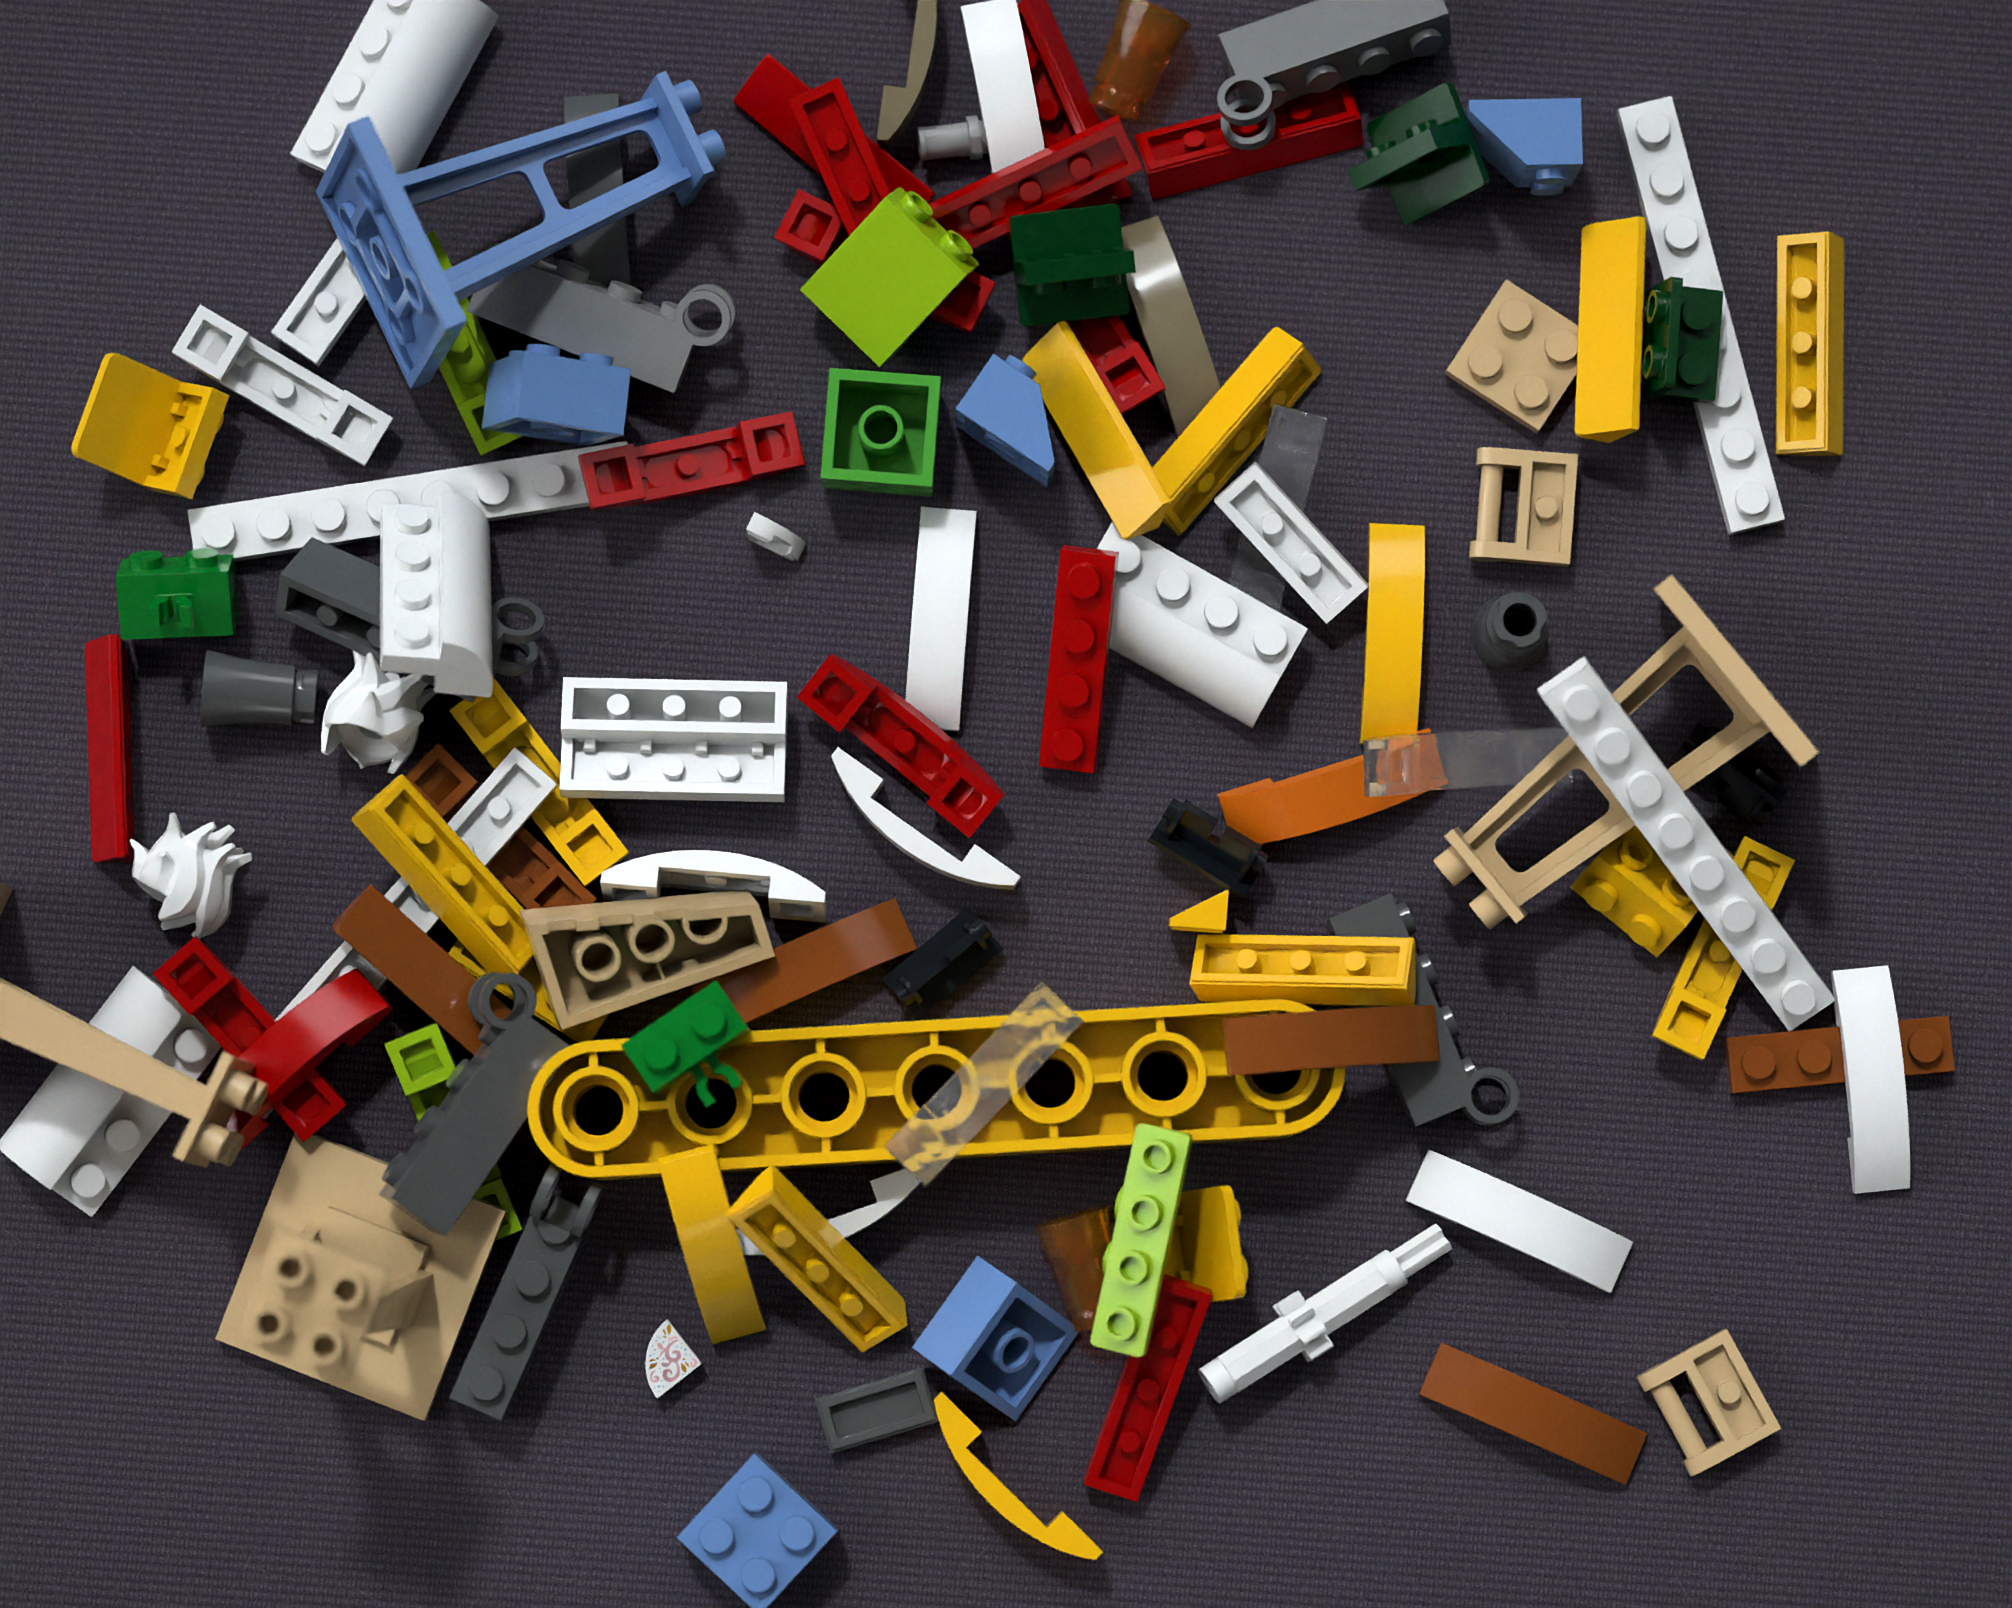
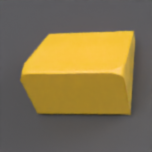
(1204, 917)

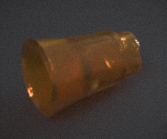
(1136, 57)
(1076, 1254)

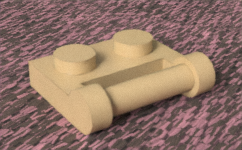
(1542, 510)
(1726, 1394)

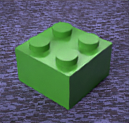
(880, 432)

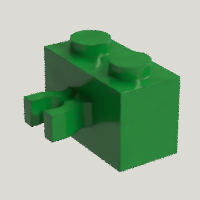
(177, 595)
(688, 1039)

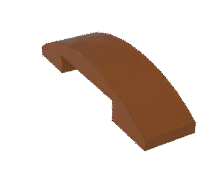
(524, 862)
(817, 961)
(1330, 1039)
(1533, 1413)

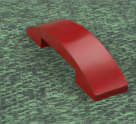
(817, 231)
(1117, 360)
(691, 463)
(905, 740)
(237, 1020)
(305, 1037)

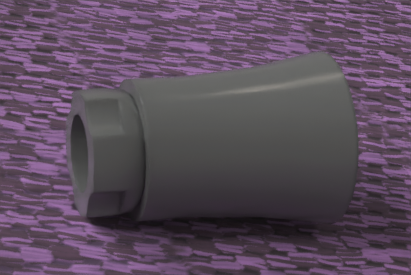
(1499, 647)
(256, 692)

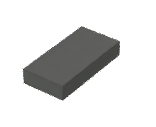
(876, 1410)

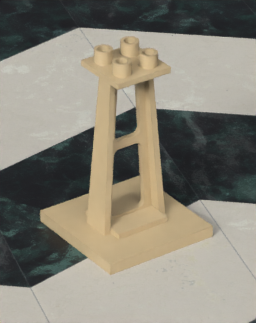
(1694, 644)
(79, 1045)
(354, 1283)

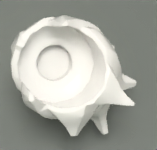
(375, 714)
(190, 875)

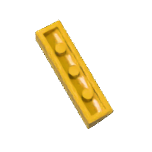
(1610, 329)
(1810, 344)
(1232, 425)
(1097, 433)
(446, 876)
(1305, 969)
(818, 1260)

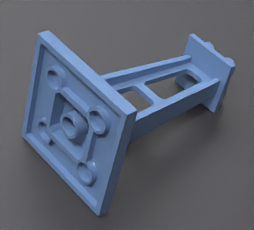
(395, 260)

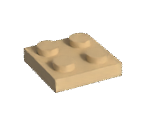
(1518, 356)

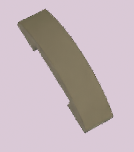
(901, 103)
(1169, 323)

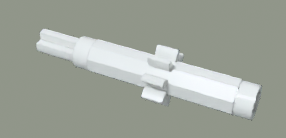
(1306, 1323)

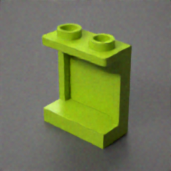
(890, 274)

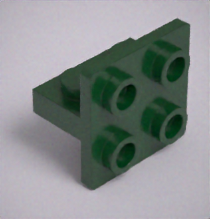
(1423, 155)
(1070, 264)
(1680, 342)

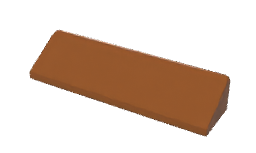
(414, 964)

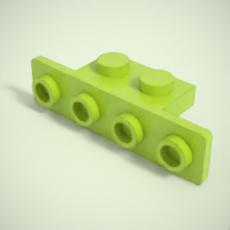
(1141, 1239)

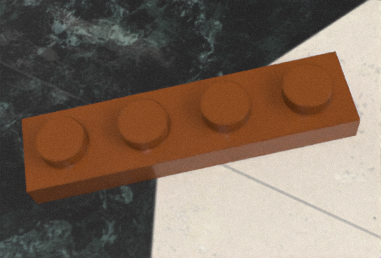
(1817, 1057)

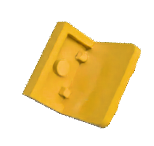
(149, 426)
(1637, 892)
(1207, 1243)

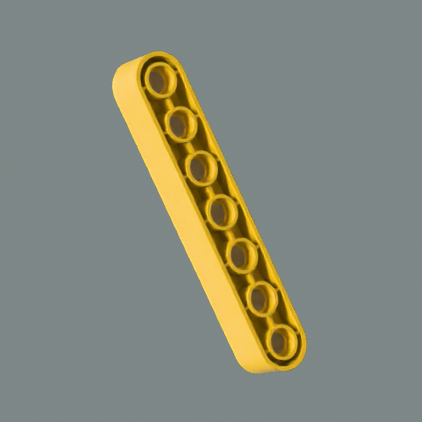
(880, 1070)

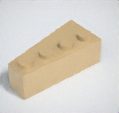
(638, 949)

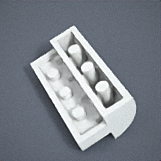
(401, 74)
(437, 594)
(1197, 628)
(673, 739)
(87, 1133)

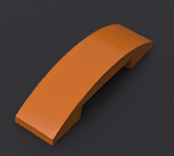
(1303, 802)

